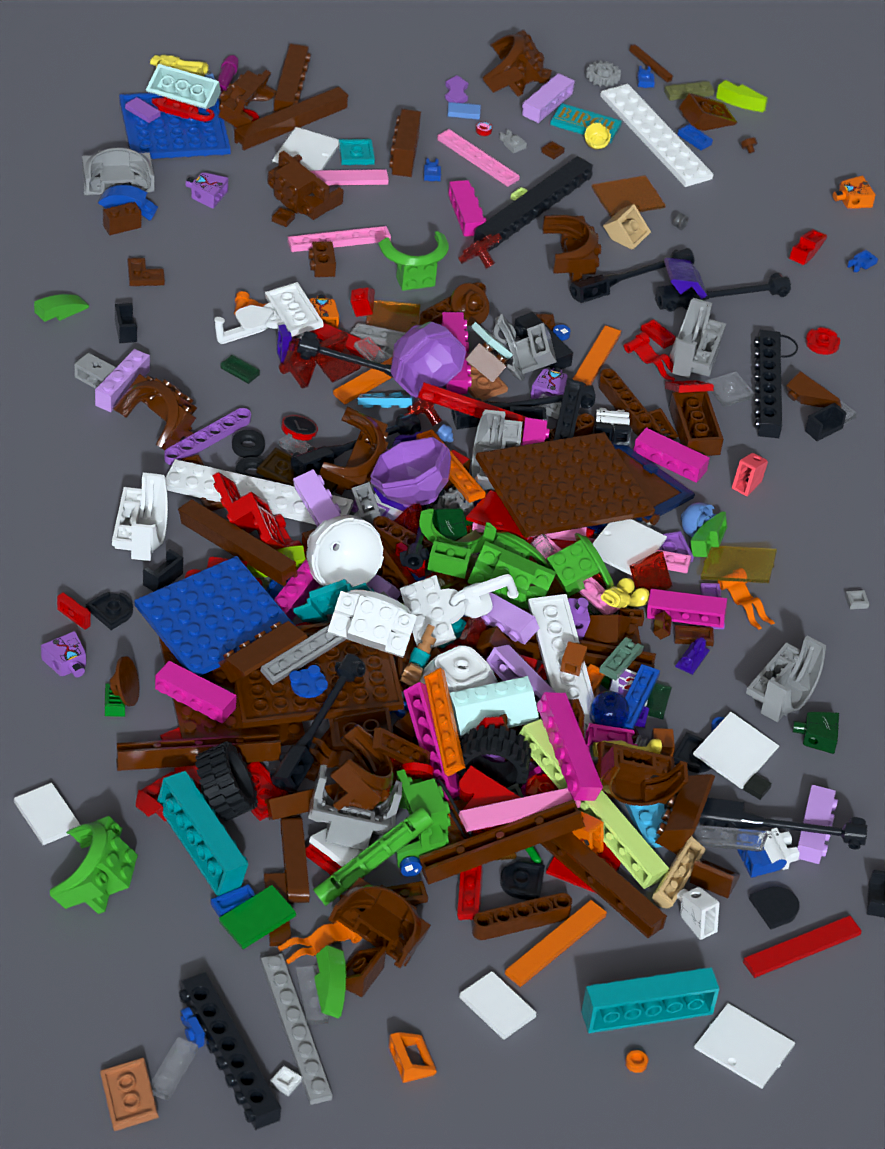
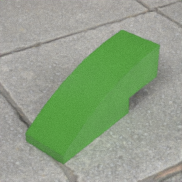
(59, 306)
(709, 535)
(331, 980)

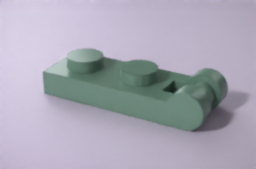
(621, 658)

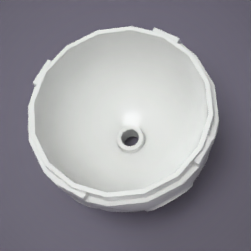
(354, 557)
(462, 669)

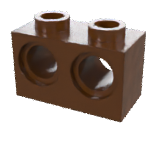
(323, 259)

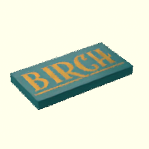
(578, 120)

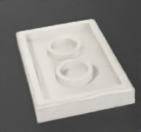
(46, 813)
(338, 853)
(497, 1005)

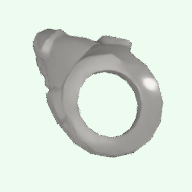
(496, 329)

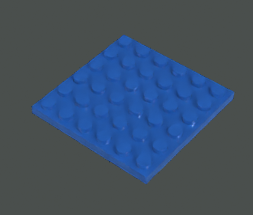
(172, 135)
(210, 614)

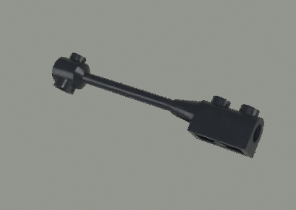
(600, 285)
(669, 298)
(309, 347)
(464, 420)
(316, 457)
(416, 552)
(298, 759)
(733, 815)

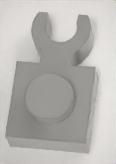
(513, 143)

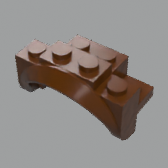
(241, 93)

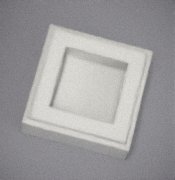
(286, 1080)

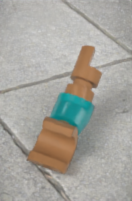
(419, 658)

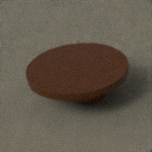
(472, 302)
(125, 681)

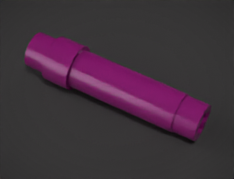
(228, 70)

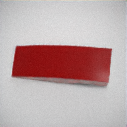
(807, 246)

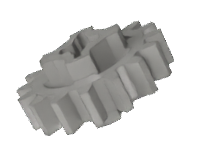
(603, 73)
(454, 500)

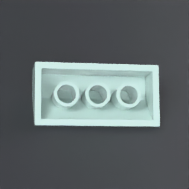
(184, 87)
(507, 697)

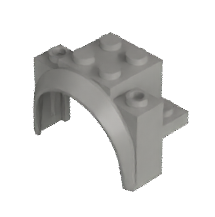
(116, 168)
(697, 341)
(493, 434)
(787, 690)
(352, 825)

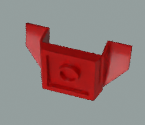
(148, 796)

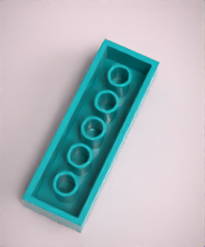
(202, 833)
(650, 1000)

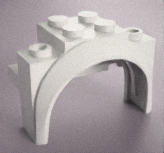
(142, 527)
(372, 621)

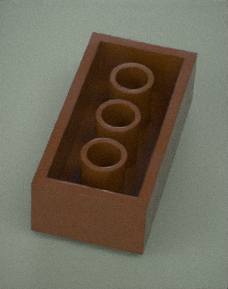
(405, 142)
(696, 422)

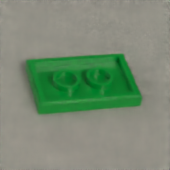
(257, 917)

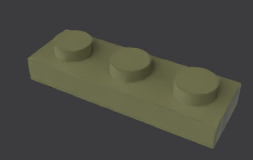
(680, 91)

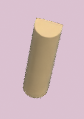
(678, 874)

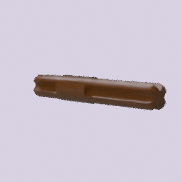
(648, 61)

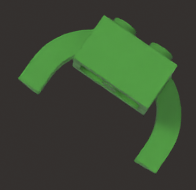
(416, 271)
(518, 546)
(448, 555)
(577, 564)

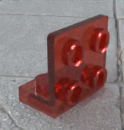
(333, 367)

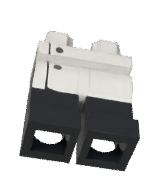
(614, 424)

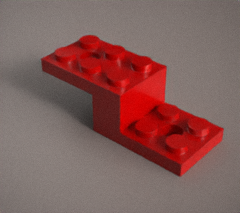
(248, 511)

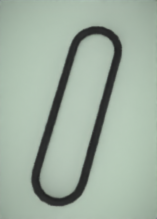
(455, 807)

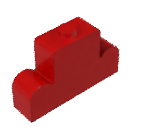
(482, 791)

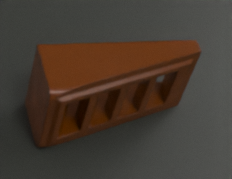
(661, 418)

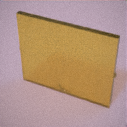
(739, 564)

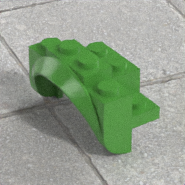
(521, 569)

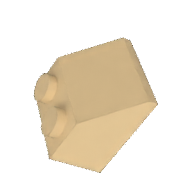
(627, 227)

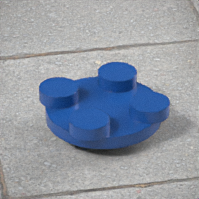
(308, 682)

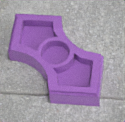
(456, 90)

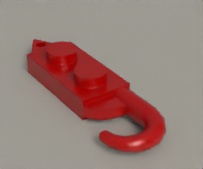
(181, 109)

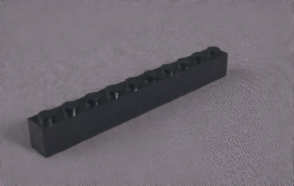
(536, 201)

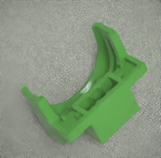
(429, 796)
(103, 871)

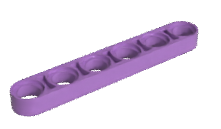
(205, 433)

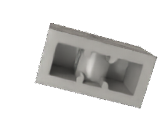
(92, 370)
(366, 502)

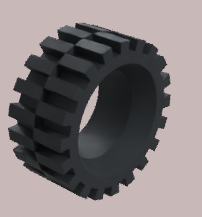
(500, 743)
(226, 781)

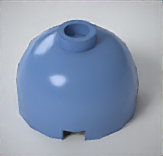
(695, 517)

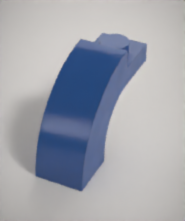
(126, 194)

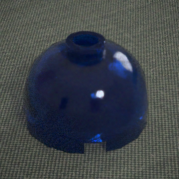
(609, 709)

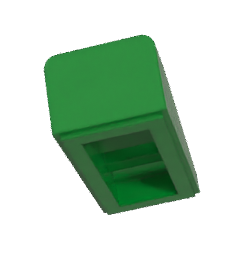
(113, 704)

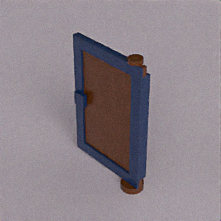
(659, 487)

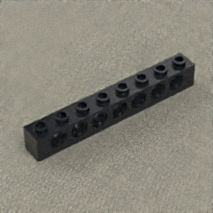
(768, 384)
(214, 1018)

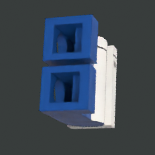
(773, 856)

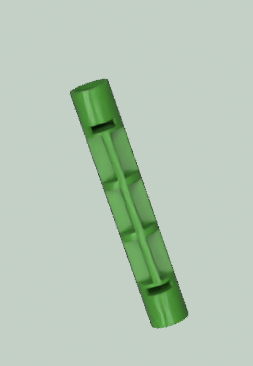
(373, 856)

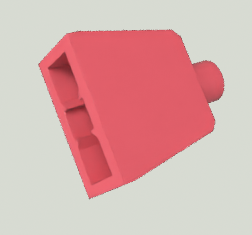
(749, 467)

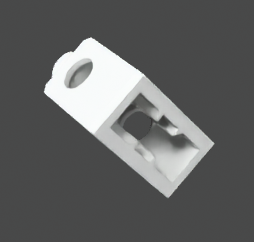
(699, 911)

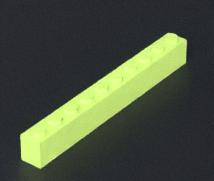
(618, 831)

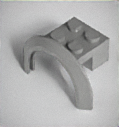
(529, 352)

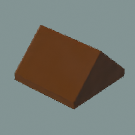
(607, 629)
(713, 877)
(364, 969)

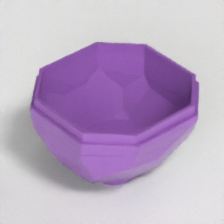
(426, 355)
(413, 471)

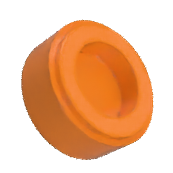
(636, 1061)

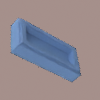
(464, 110)

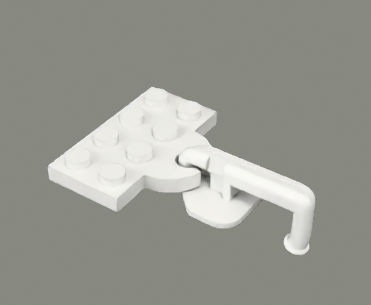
(286, 306)
(447, 606)

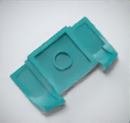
(324, 600)

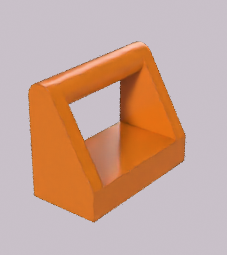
(408, 1071)

